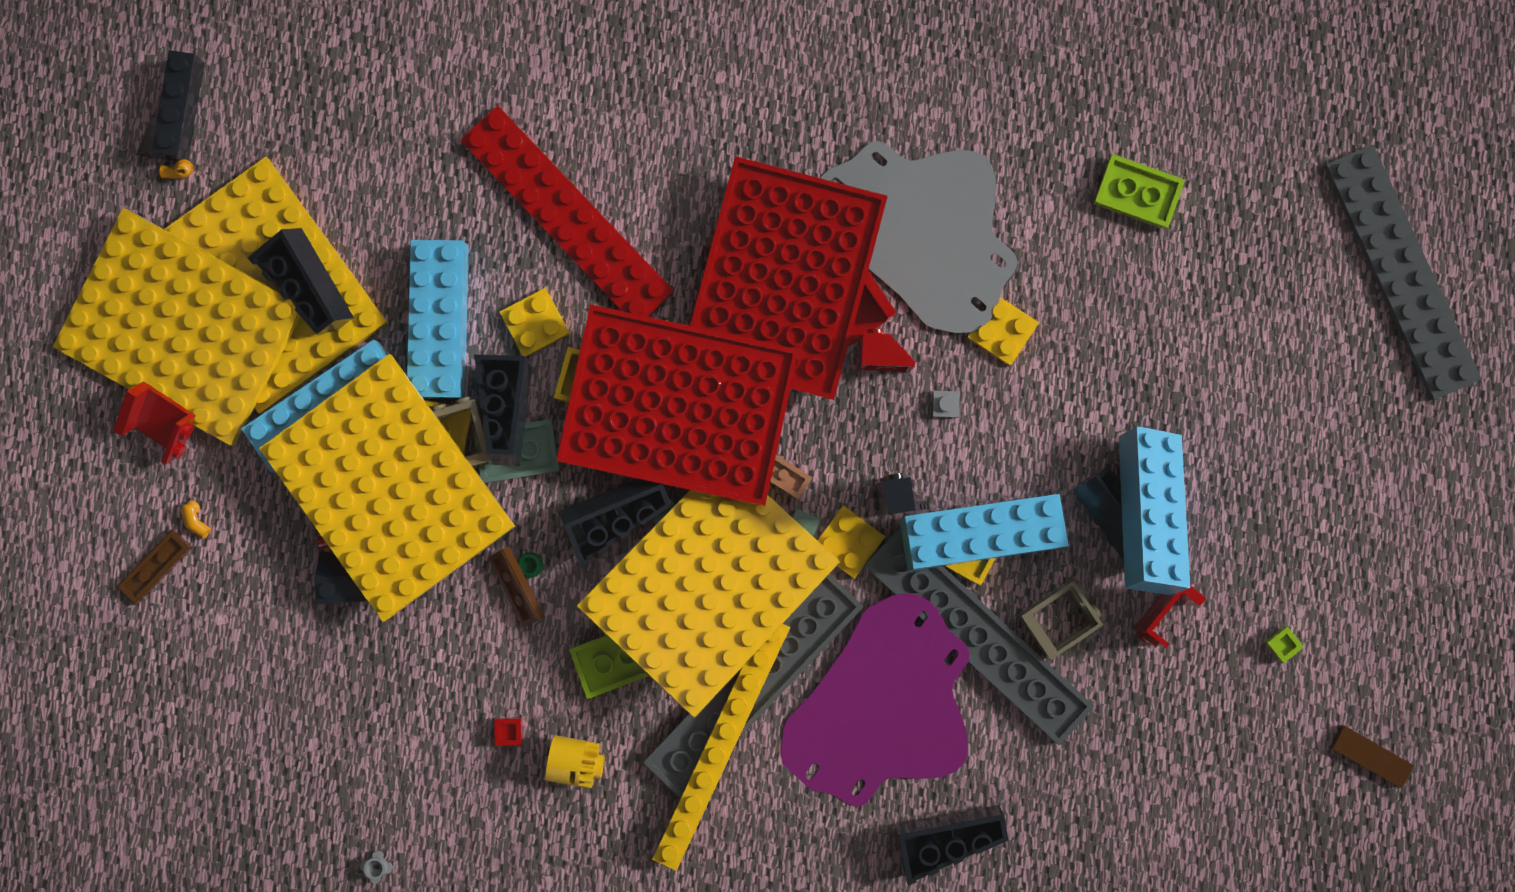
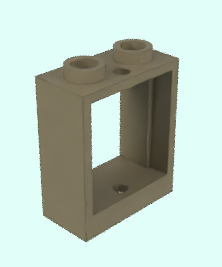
(462, 405)
(1039, 636)

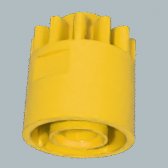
(574, 762)

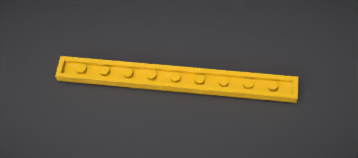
(717, 752)

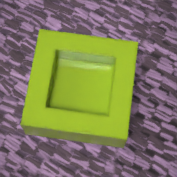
(1284, 644)

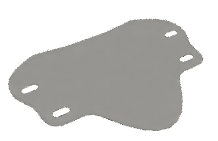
(935, 232)

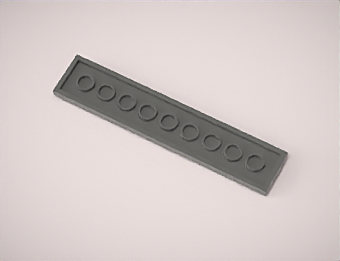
(1402, 272)
(810, 631)
(992, 645)

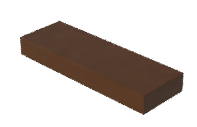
(154, 567)
(516, 586)
(1371, 756)

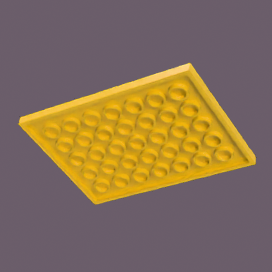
(240, 221)
(179, 324)
(387, 487)
(707, 591)

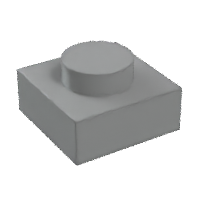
(945, 404)

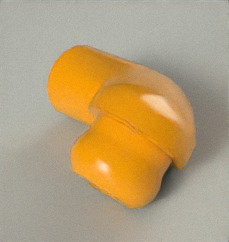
(180, 170)
(191, 521)

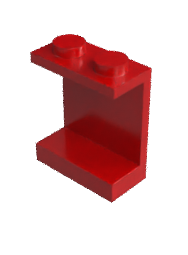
(872, 310)
(157, 418)
(1157, 612)

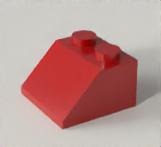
(882, 353)

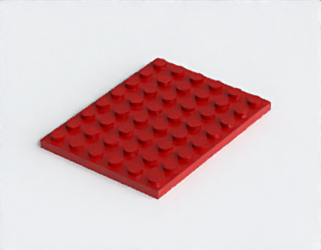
(790, 266)
(677, 405)

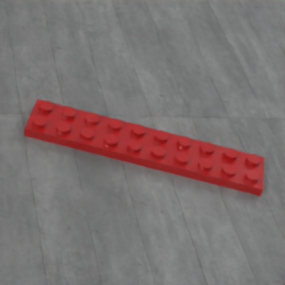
(566, 214)

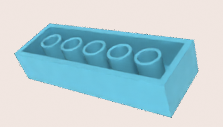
(438, 318)
(311, 395)
(1153, 511)
(983, 532)

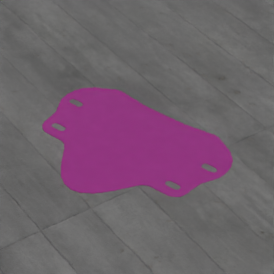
(882, 705)

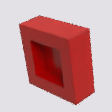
(508, 731)

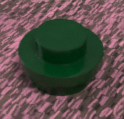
(530, 564)

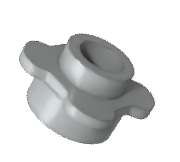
(376, 874)

